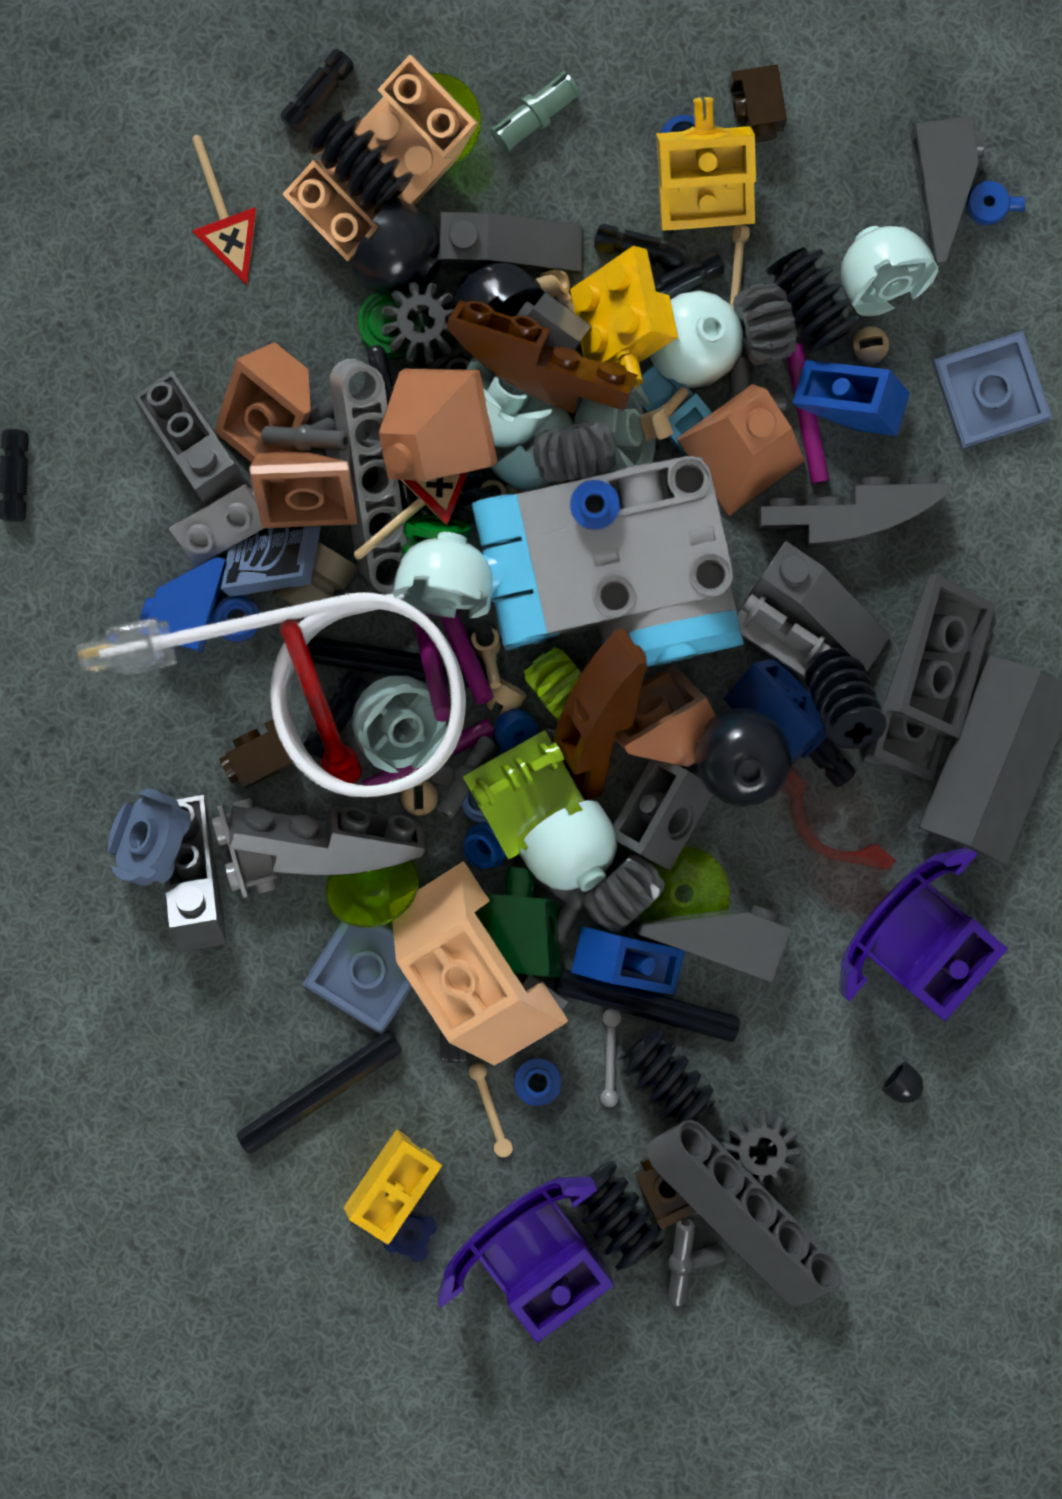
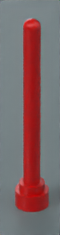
(338, 758)

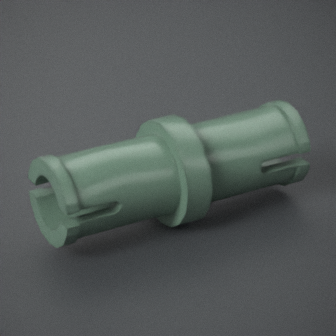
(535, 111)

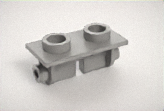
(218, 525)
(778, 638)
(247, 867)

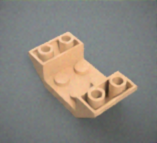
(417, 125)
(465, 975)

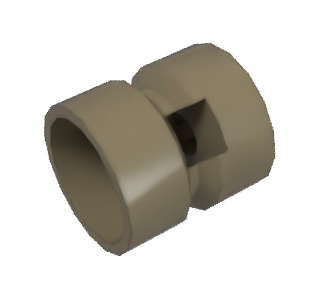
(329, 573)

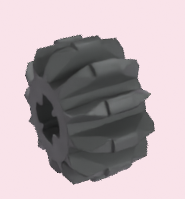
(766, 323)
(404, 327)
(575, 451)
(624, 893)
(750, 1137)

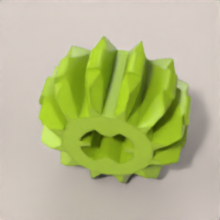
(552, 679)

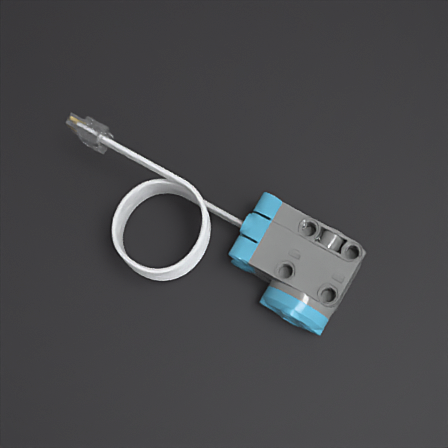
(651, 571)

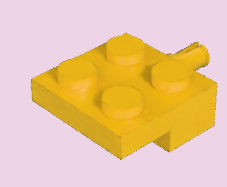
(706, 174)
(624, 312)

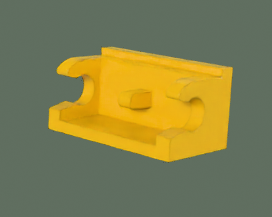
(392, 1187)

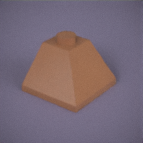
(263, 391)
(436, 425)
(744, 446)
(302, 490)
(667, 719)

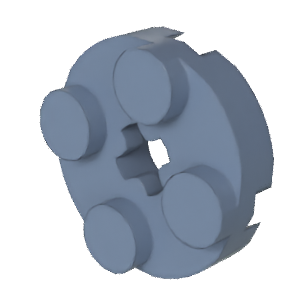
(165, 826)

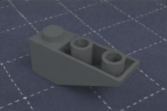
(190, 439)
(193, 888)

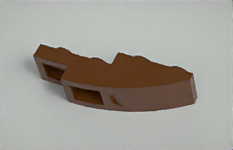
(519, 354)
(597, 708)

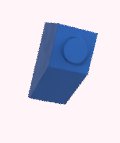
(853, 396)
(188, 600)
(627, 961)

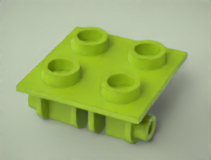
(523, 790)

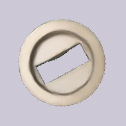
(870, 354)
(508, 696)
(429, 799)

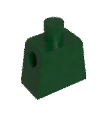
(523, 926)

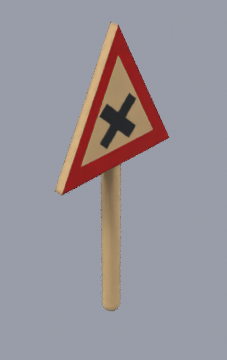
(232, 235)
(437, 494)

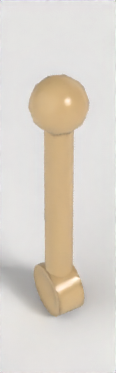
(740, 236)
(503, 1146)

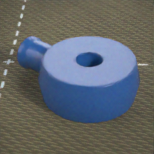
(1001, 203)
(514, 728)

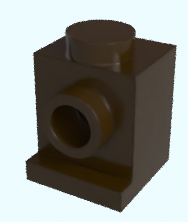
(759, 101)
(256, 757)
(665, 1208)

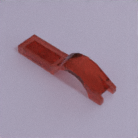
(869, 856)

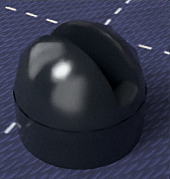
(904, 1084)

